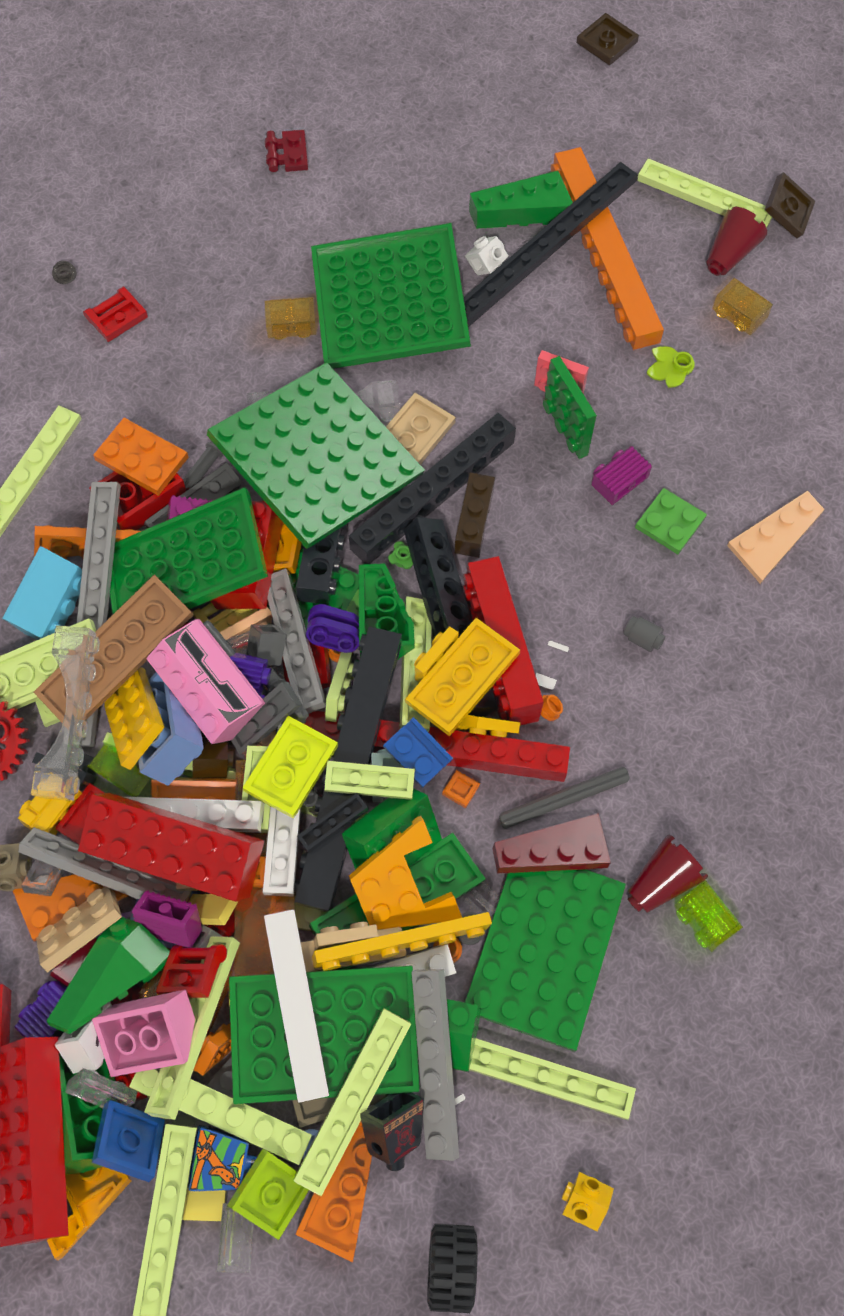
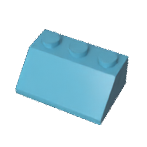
(45, 595)

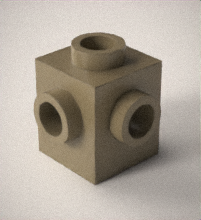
(13, 867)

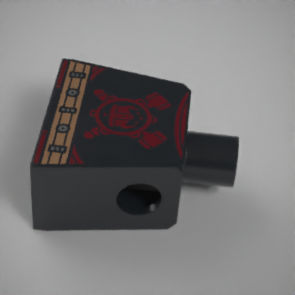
(393, 1128)

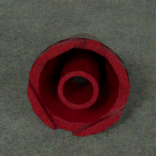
(735, 240)
(665, 876)

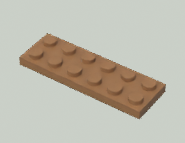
(124, 645)

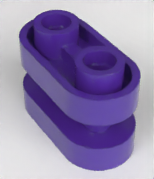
(333, 628)

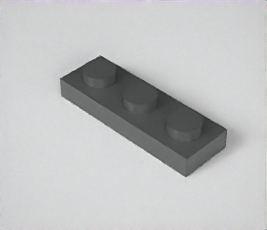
(278, 705)

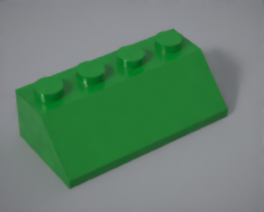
(80, 1124)

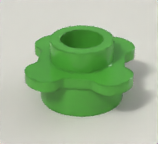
(397, 559)

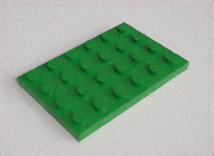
(193, 553)
(546, 952)
(344, 1012)

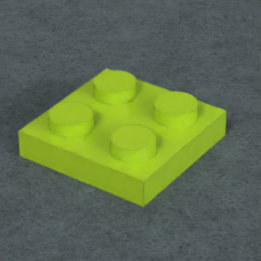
(269, 1194)

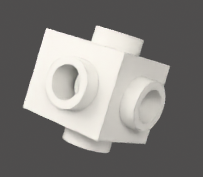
(486, 255)

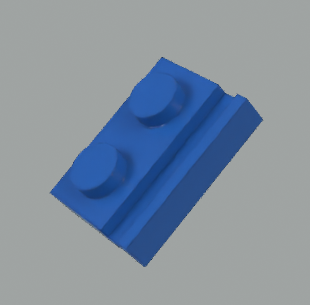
(419, 751)

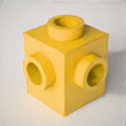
(587, 1201)

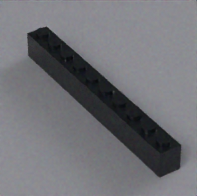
(355, 744)

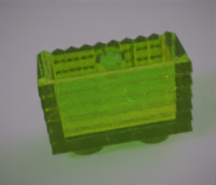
(108, 766)
(707, 916)

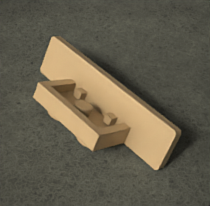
(333, 937)

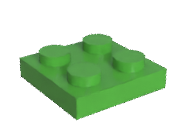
(670, 521)

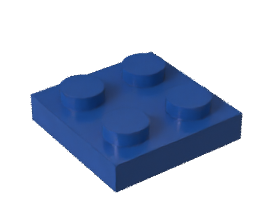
(128, 1141)

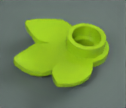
(668, 366)

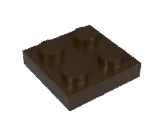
(607, 39)
(790, 205)

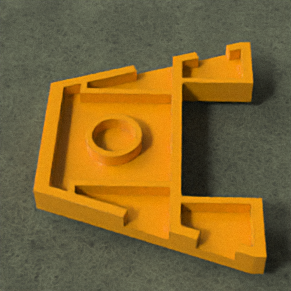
(389, 890)
(89, 1197)

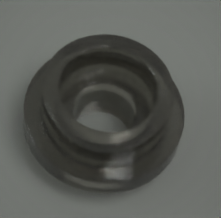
(62, 267)

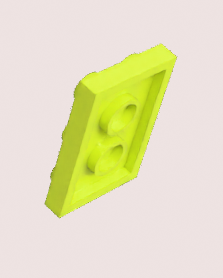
(290, 767)

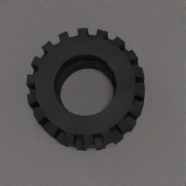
(452, 1268)

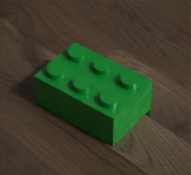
(384, 822)

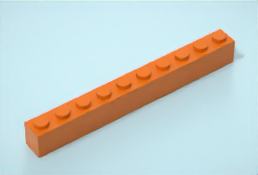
(611, 258)

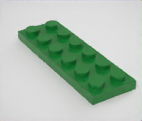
(435, 873)

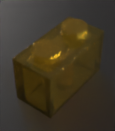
(742, 306)
(290, 318)

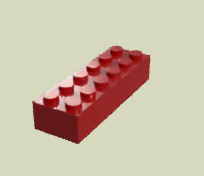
(493, 605)
(171, 846)
(31, 1143)

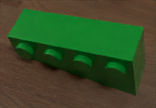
(520, 202)

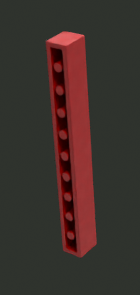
(476, 750)

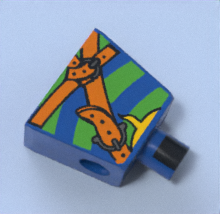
(218, 1161)

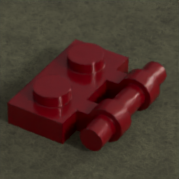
(294, 149)

